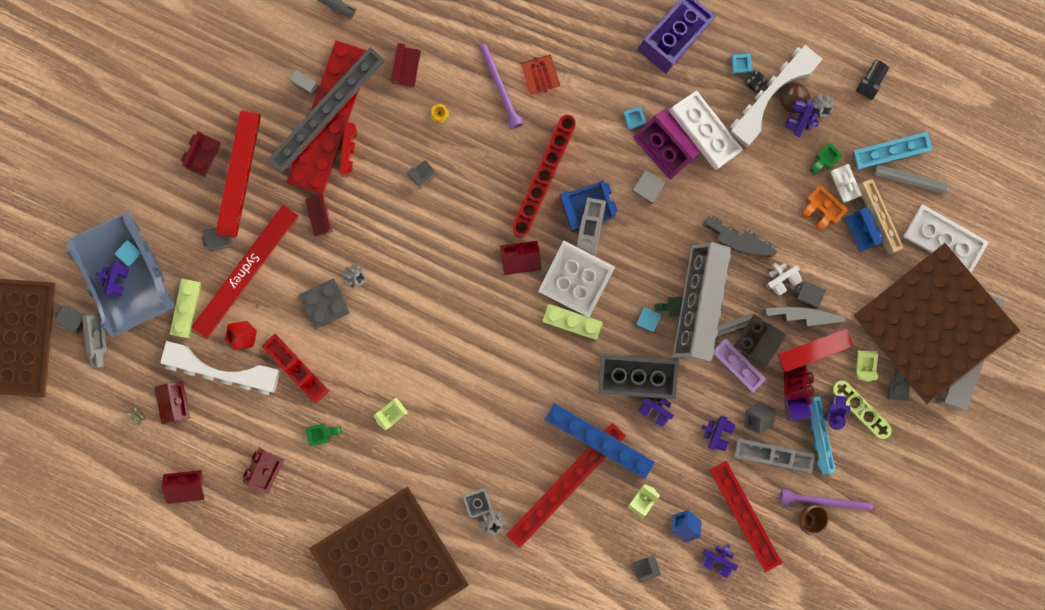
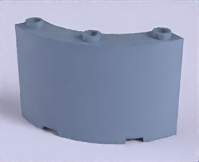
(144, 288)

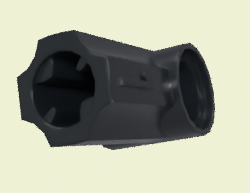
(871, 82)

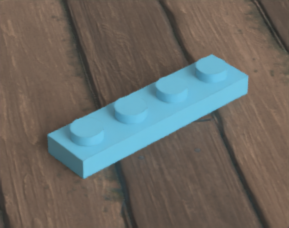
(892, 150)
(821, 442)

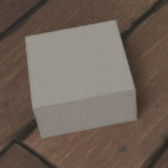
(304, 82)
(648, 187)
(477, 503)

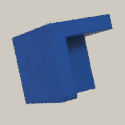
(686, 526)

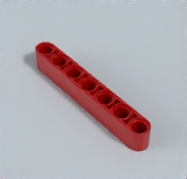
(547, 167)
(238, 174)

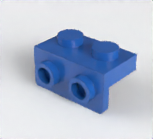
(863, 229)

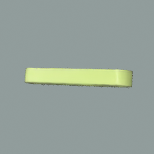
(864, 407)

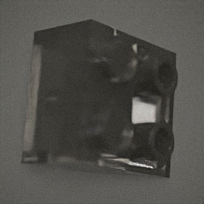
(759, 341)

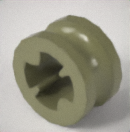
(136, 415)

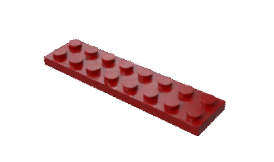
(315, 163)

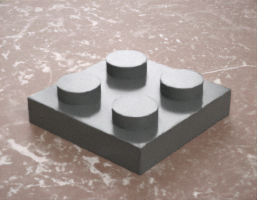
(324, 304)

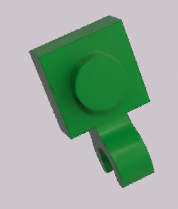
(827, 157)
(320, 433)

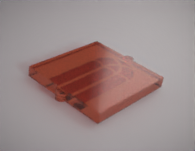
(540, 74)

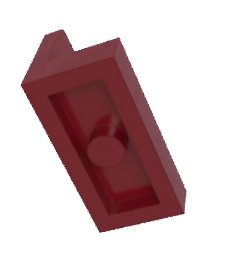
(405, 66)
(319, 215)
(520, 257)
(172, 402)
(183, 486)

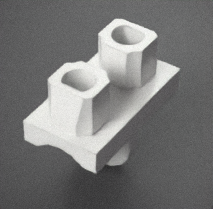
(845, 183)
(777, 285)

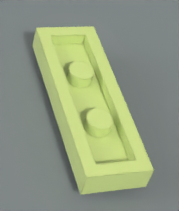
(185, 308)
(572, 321)

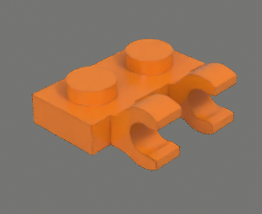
(827, 205)

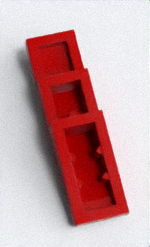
(815, 350)
(295, 368)

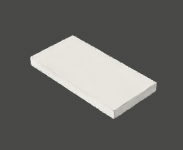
(705, 130)
(931, 230)

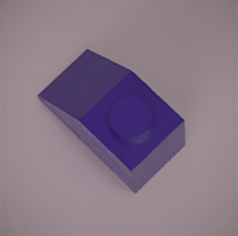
(797, 409)

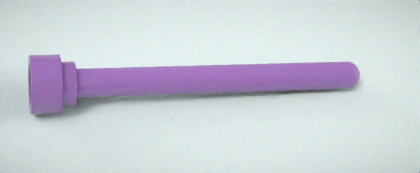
(514, 119)
(788, 497)

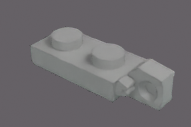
(94, 339)

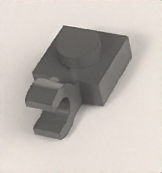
(898, 388)

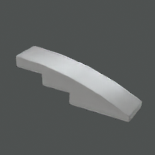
(809, 316)
(775, 456)

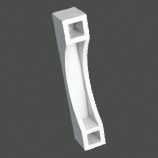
(800, 67)
(182, 357)

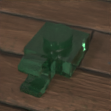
(673, 306)

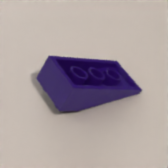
(675, 33)

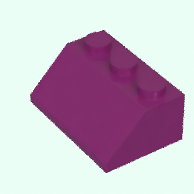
(667, 143)

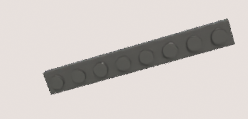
(326, 110)

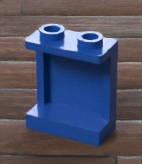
(575, 202)

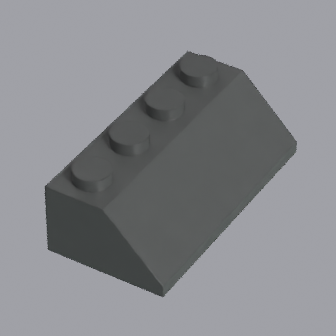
(638, 375)

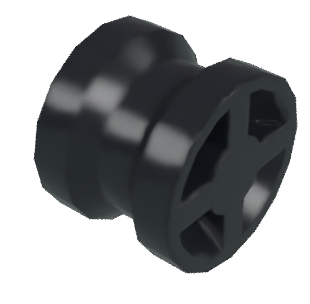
(756, 81)

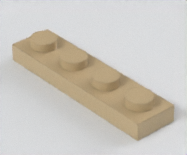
(882, 220)

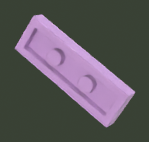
(739, 365)

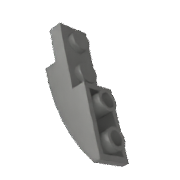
(746, 243)

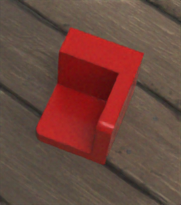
(240, 335)

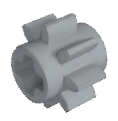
(823, 105)
(354, 275)
(492, 523)

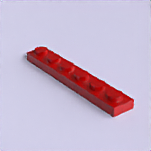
(745, 516)

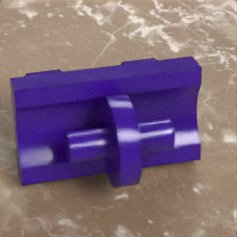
(804, 110)
(111, 287)
(837, 413)
(663, 416)
(722, 425)
(726, 567)

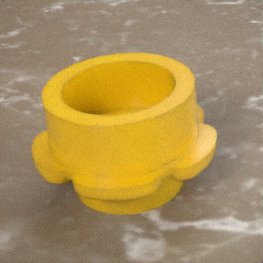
(439, 108)

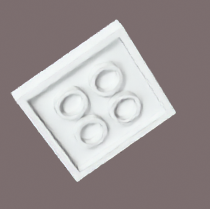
(576, 279)

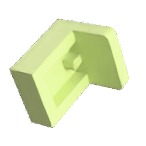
(866, 365)
(390, 414)
(643, 500)

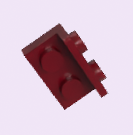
(200, 154)
(799, 384)
(262, 470)

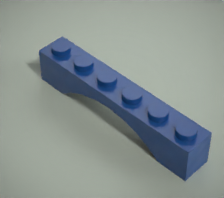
(599, 441)

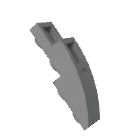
(591, 226)

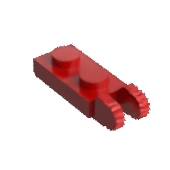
(348, 148)

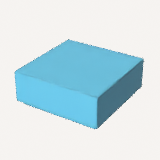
(741, 64)
(634, 118)
(128, 253)
(648, 319)

